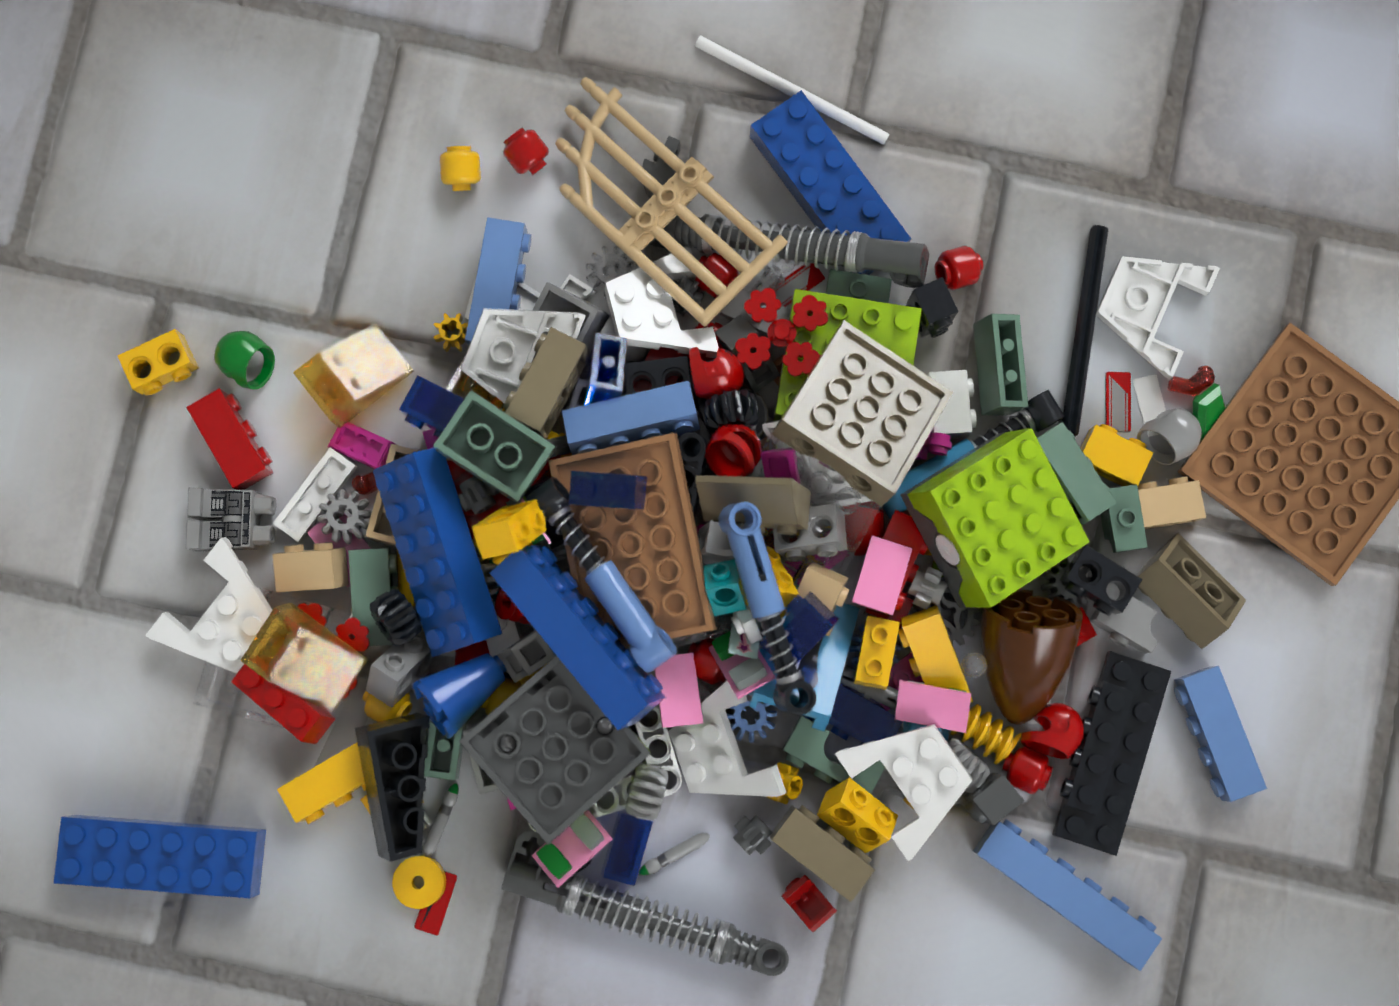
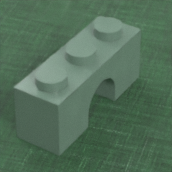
(807, 746)

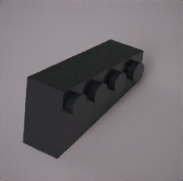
(394, 780)

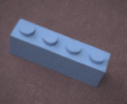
(499, 269)
(631, 418)
(1219, 733)

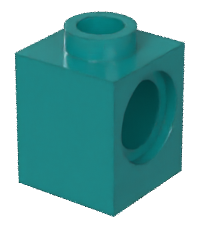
(724, 588)

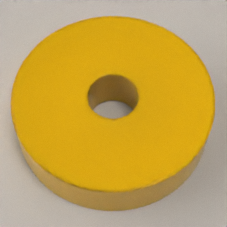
(404, 885)

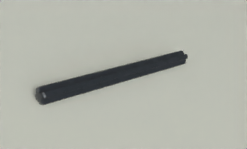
(1085, 328)

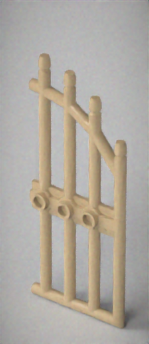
(665, 204)

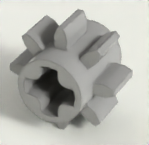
(927, 588)

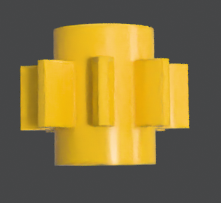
(450, 324)
(792, 783)

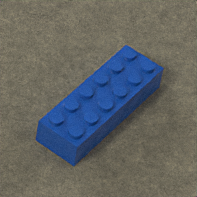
(822, 172)
(437, 551)
(578, 635)
(160, 856)

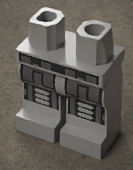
(240, 518)

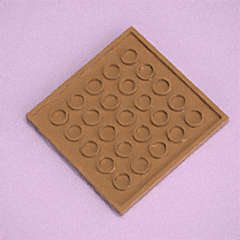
(1304, 455)

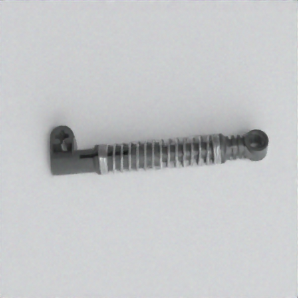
(855, 252)
(634, 914)

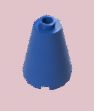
(459, 691)

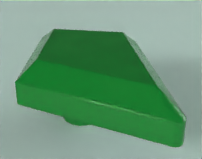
(1208, 407)

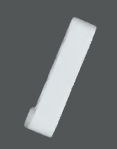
(667, 762)

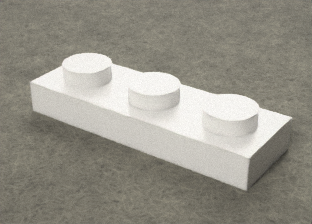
(303, 508)

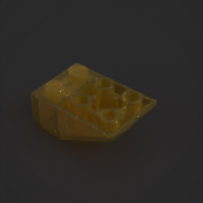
(353, 374)
(303, 657)

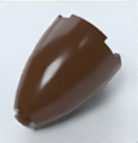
(1028, 651)

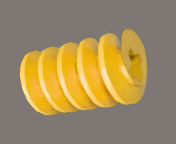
(989, 734)

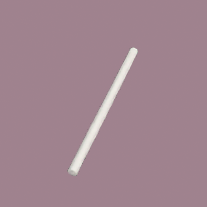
(791, 89)

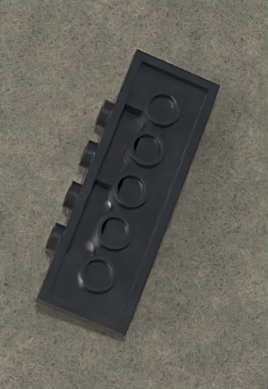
(1111, 753)

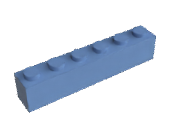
(1067, 894)

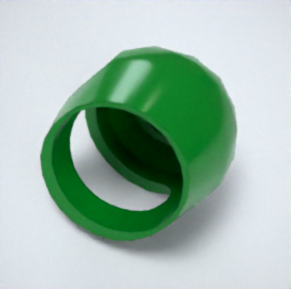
(234, 354)

